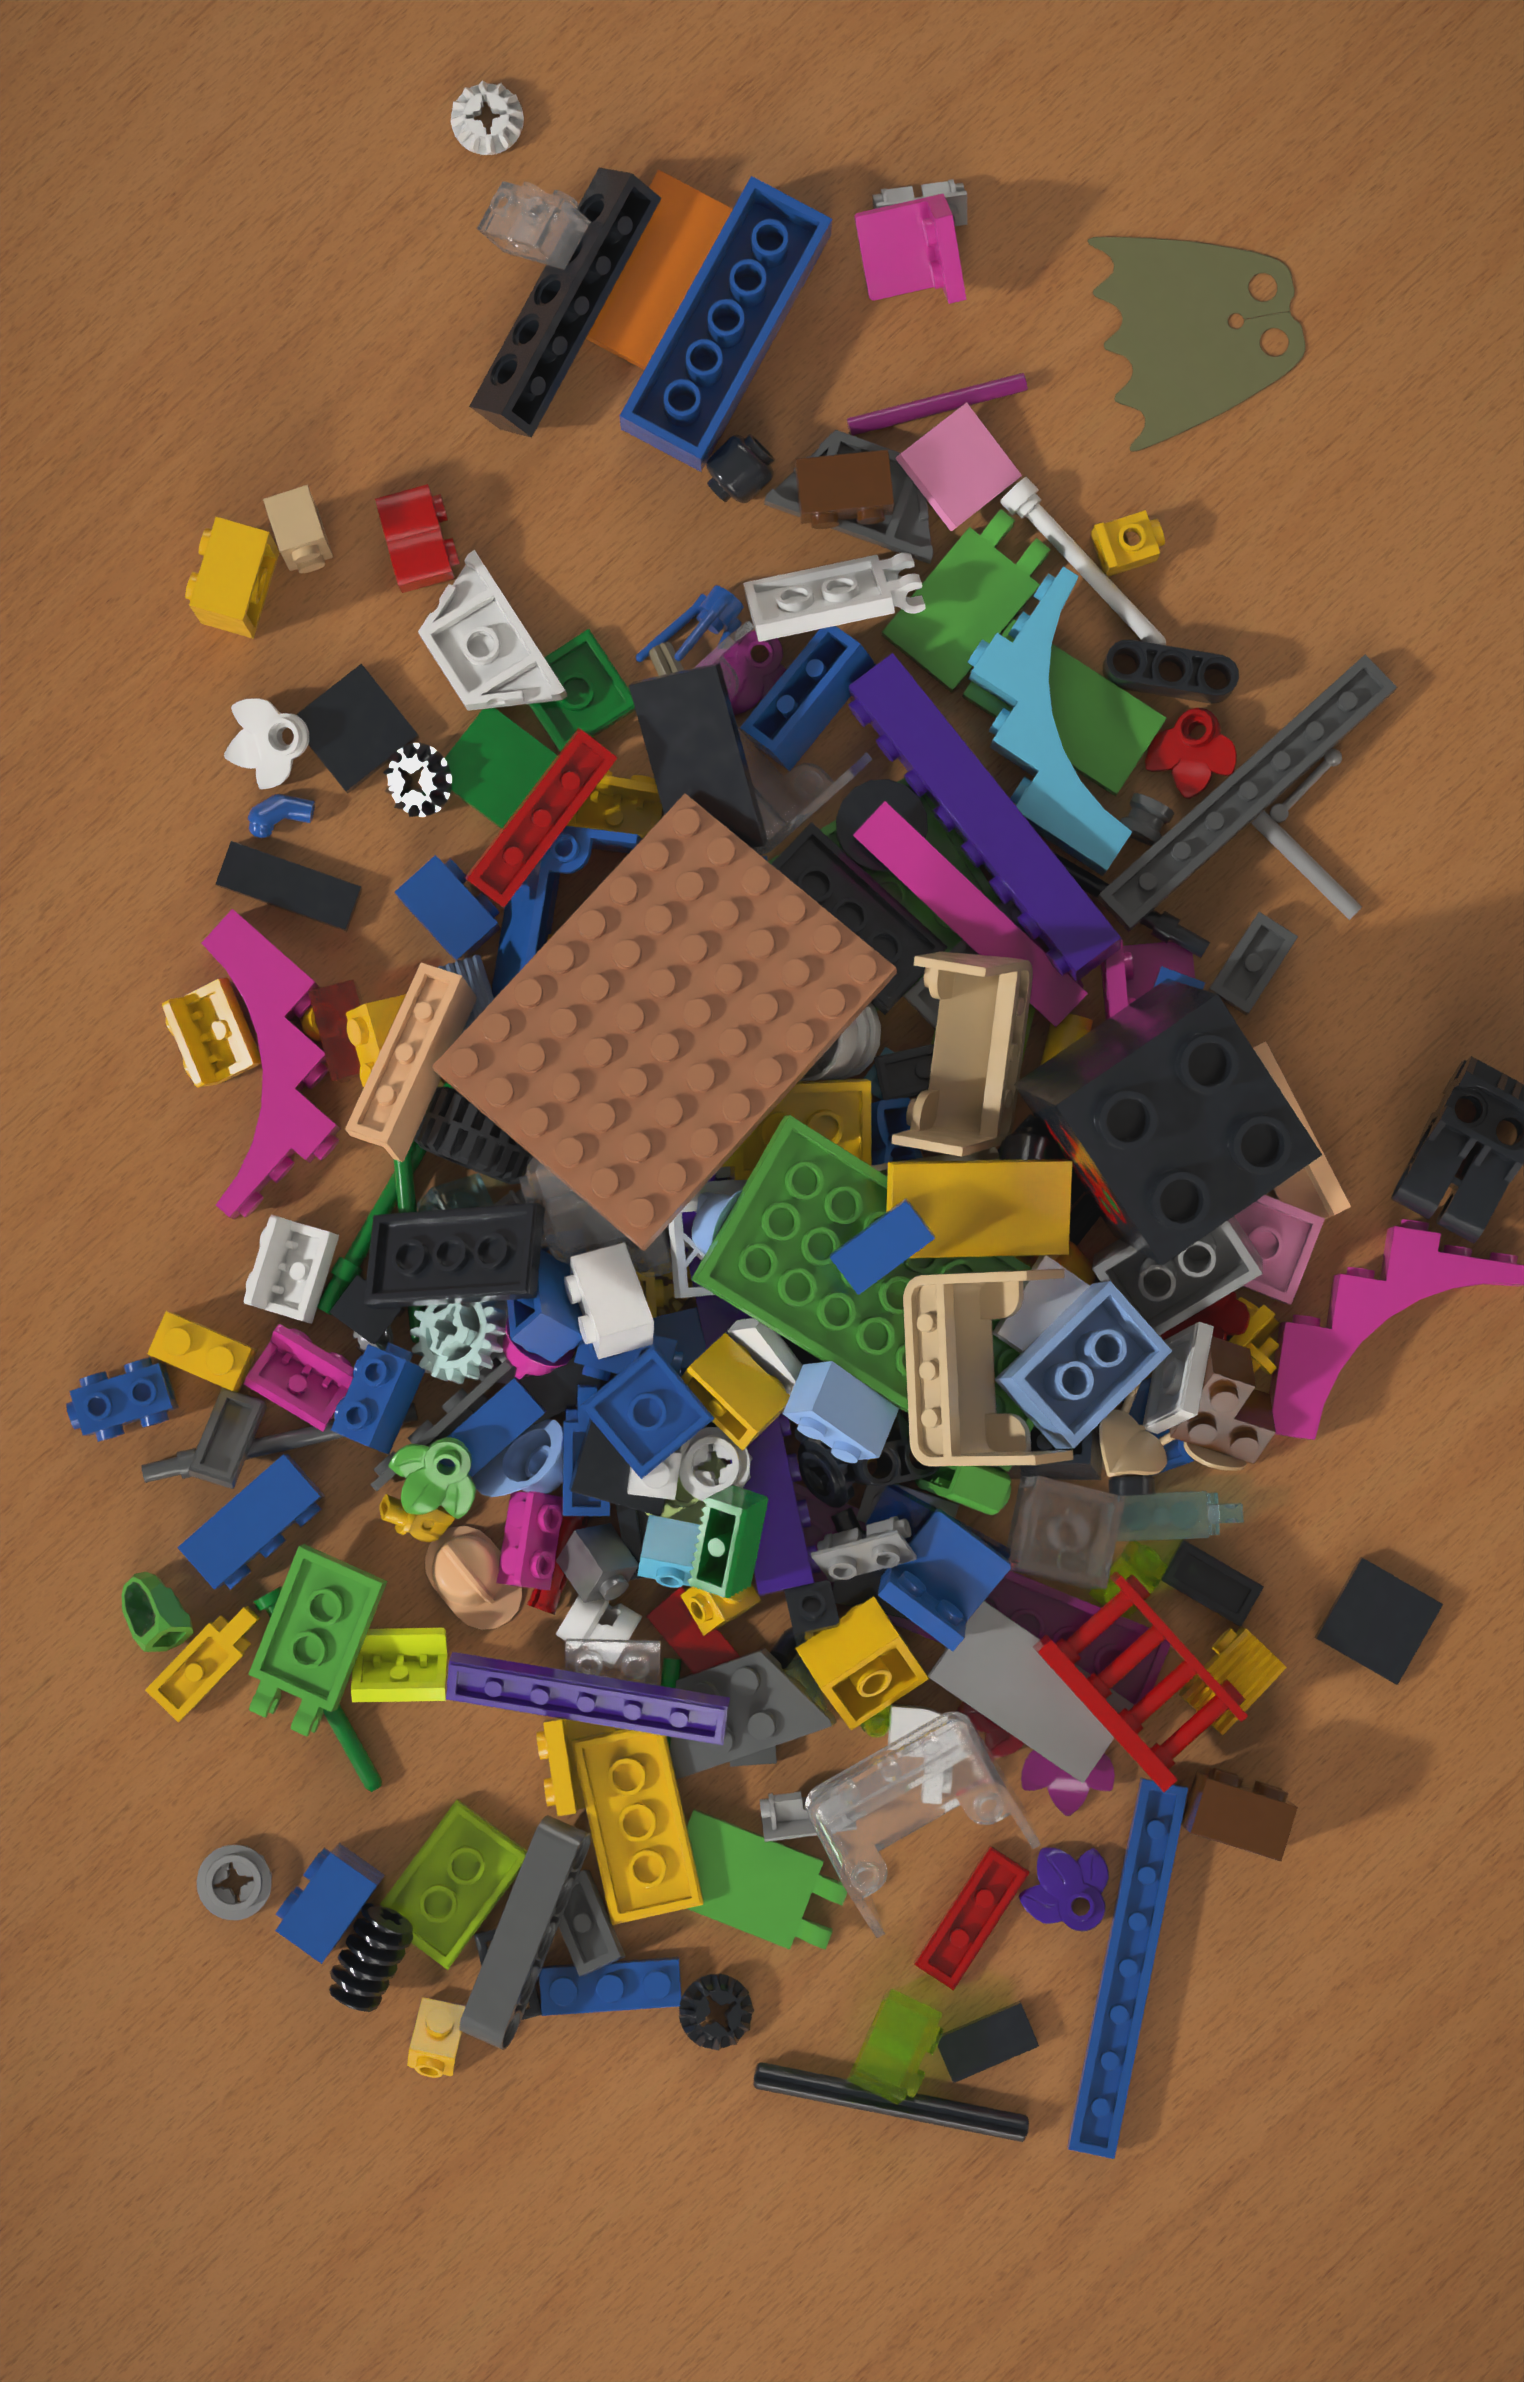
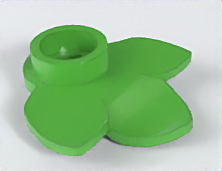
(432, 1483)

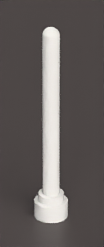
(1025, 502)

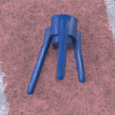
(715, 612)

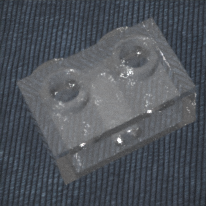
(534, 223)

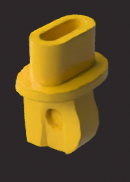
(423, 1527)

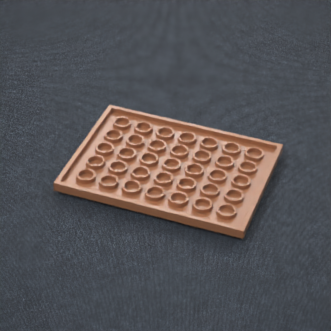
(664, 1021)

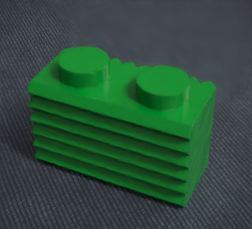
(728, 1541)

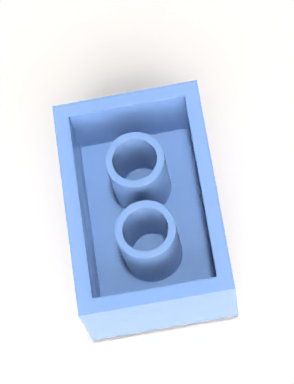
(1083, 1365)

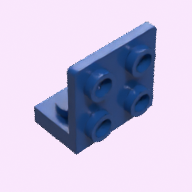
(946, 1580)

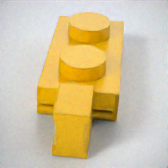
(202, 1663)

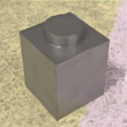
(597, 1563)

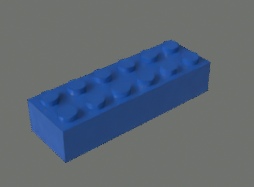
(726, 324)

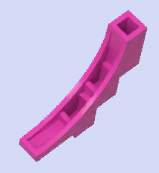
(290, 1061)
(1410, 1271)

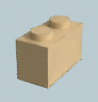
(298, 529)

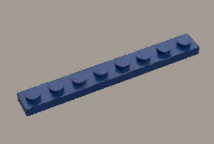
(1127, 1969)

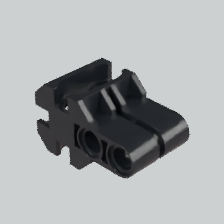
(1449, 1140)

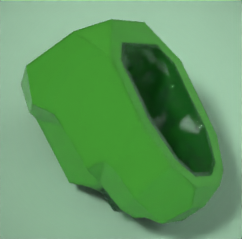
(154, 1614)

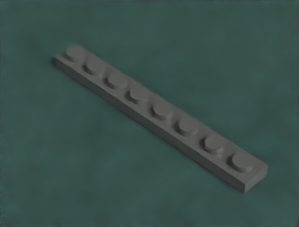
(1246, 793)

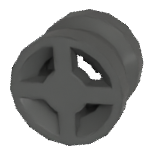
(1146, 819)

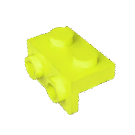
(401, 1666)

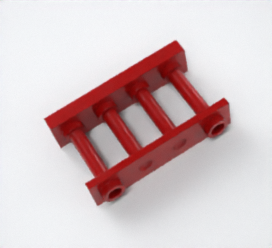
(1096, 1688)

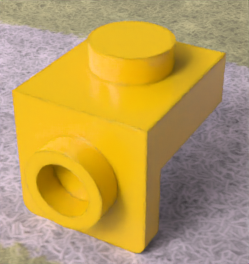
(435, 2038)

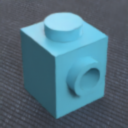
(668, 1551)

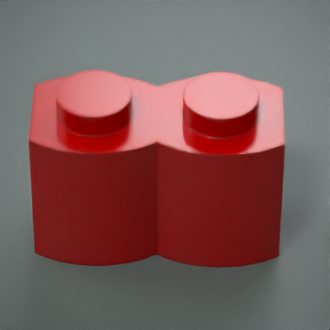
(416, 537)

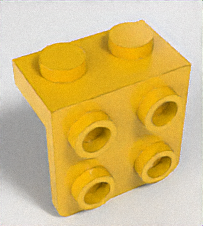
(555, 1744)

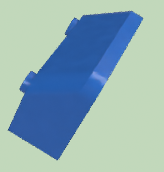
(532, 907)

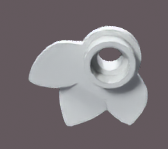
(261, 741)

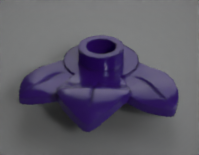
(1062, 1884)

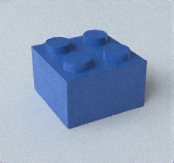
(329, 1903)

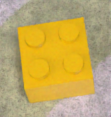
(232, 576)
(862, 1663)

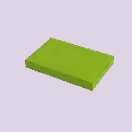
(455, 1882)

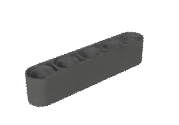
(525, 1932)

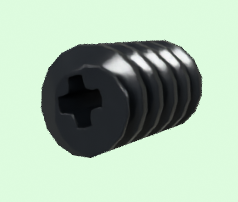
(370, 1957)

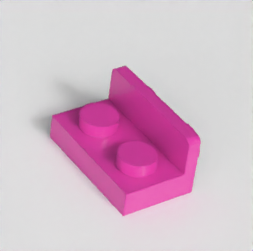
(530, 1540)

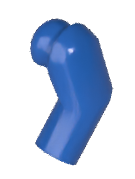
(276, 808)

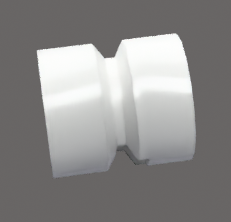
(598, 1621)

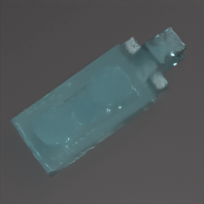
(1175, 1516)

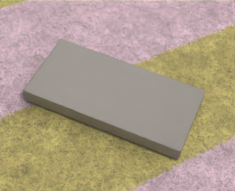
(1021, 1693)

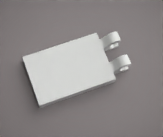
(832, 595)

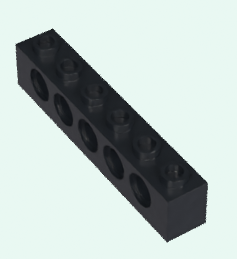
(565, 305)

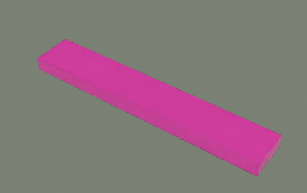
(965, 907)

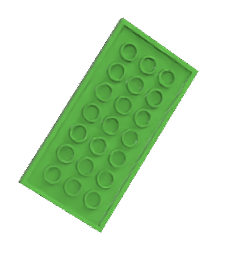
(779, 1270)

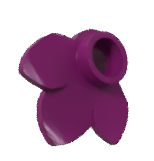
(753, 676)
(1064, 1789)

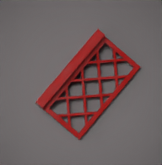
(541, 817)

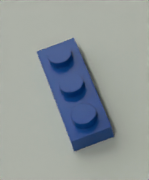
(612, 1987)

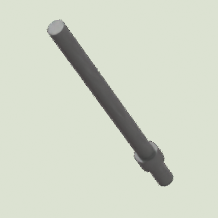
(260, 1447)

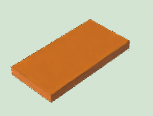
(659, 271)

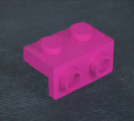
(301, 1376)

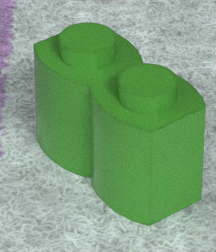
(972, 1486)

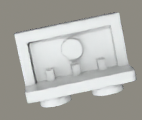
(290, 1268)

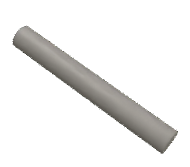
(1306, 865)

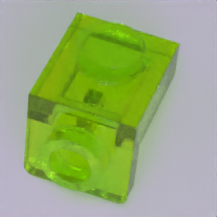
(1135, 1560)

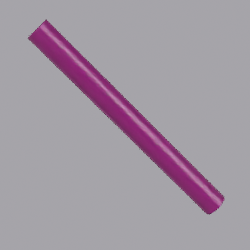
(937, 404)

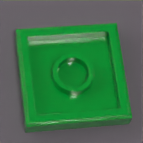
(593, 689)
(496, 765)

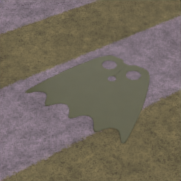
(1178, 331)

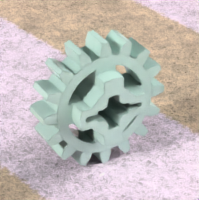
(458, 1339)

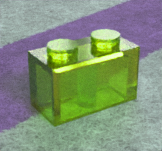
(895, 2047)

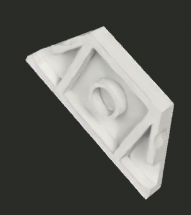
(486, 645)

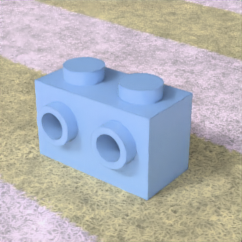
(840, 1412)

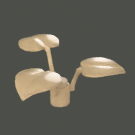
(1132, 1450)

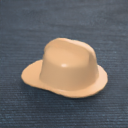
(465, 1574)

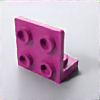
(910, 249)
(1134, 970)

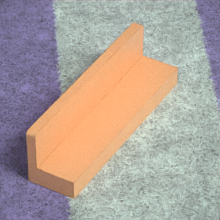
(403, 1073)
(1315, 1185)

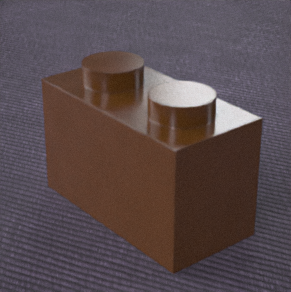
(844, 488)

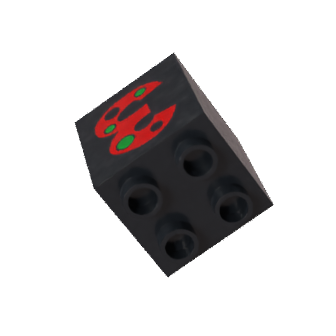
(1168, 1119)

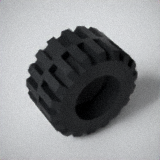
(469, 1138)

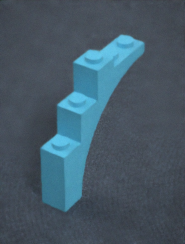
(1027, 736)

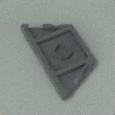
(901, 532)
(763, 1711)

